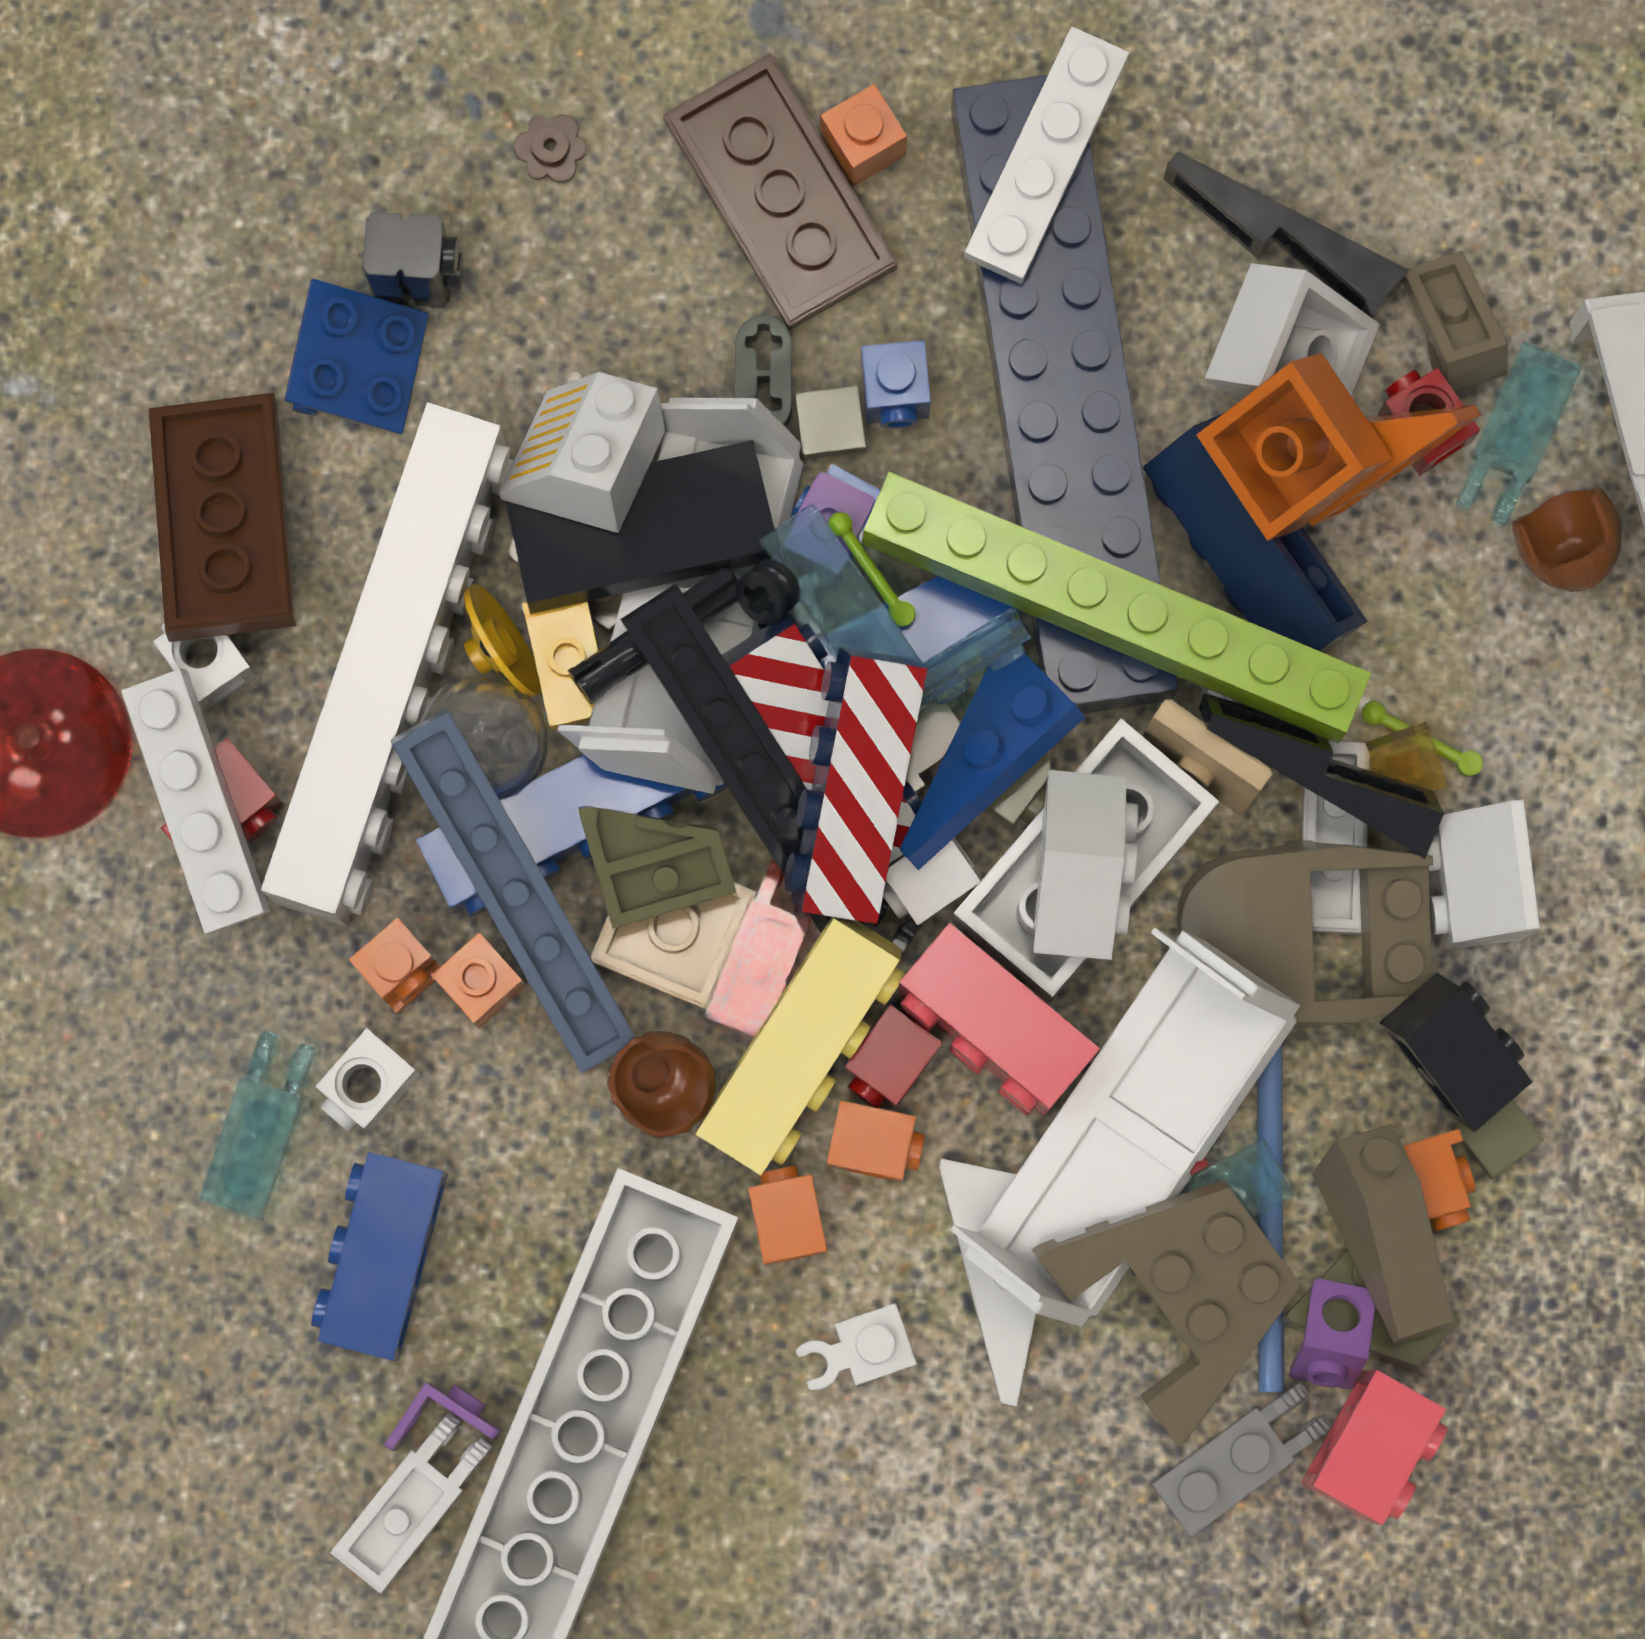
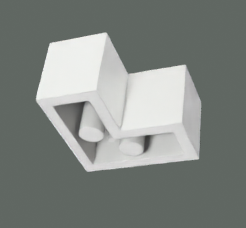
(1084, 865)

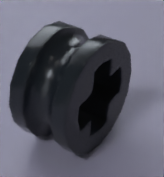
(778, 581)

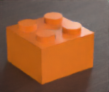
(1294, 446)

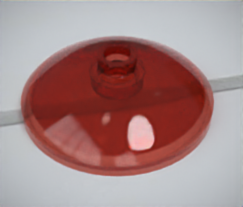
(80, 747)

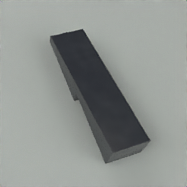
(1258, 221)
(1384, 803)

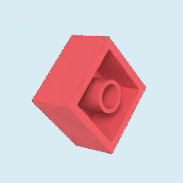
(1376, 1448)

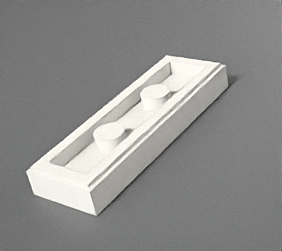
(1335, 892)

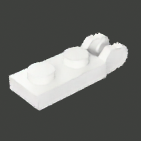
(406, 1509)

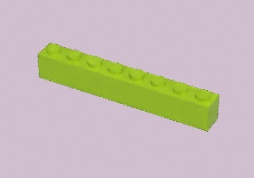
(1115, 608)

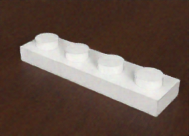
(1046, 155)
(195, 801)

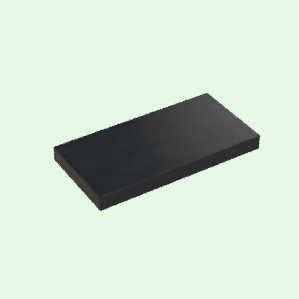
(682, 525)

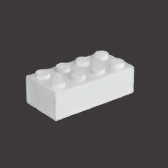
(1003, 905)

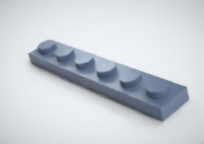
(513, 889)

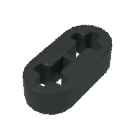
(780, 373)

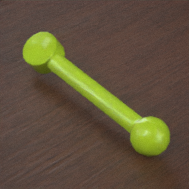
(900, 611)
(1467, 763)

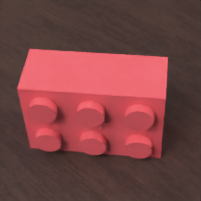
(994, 1022)

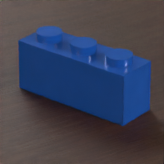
(379, 1256)

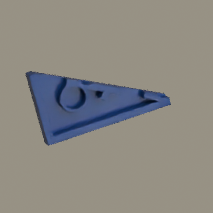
(1002, 735)

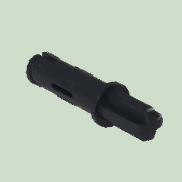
(622, 656)

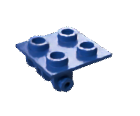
(355, 357)

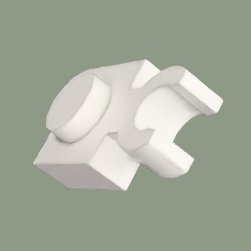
(868, 1345)

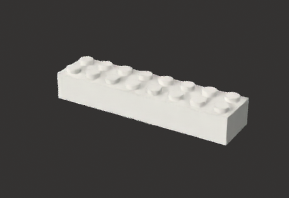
(388, 666)
(585, 1416)

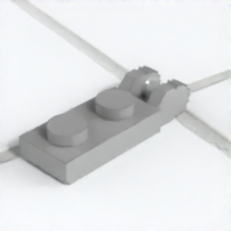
(1235, 1463)

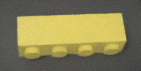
(800, 1042)

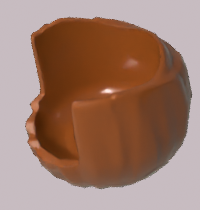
(1570, 539)
(662, 1083)

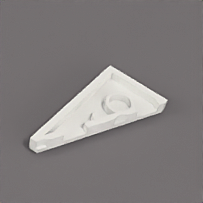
(1002, 1317)

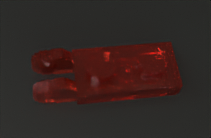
(758, 960)

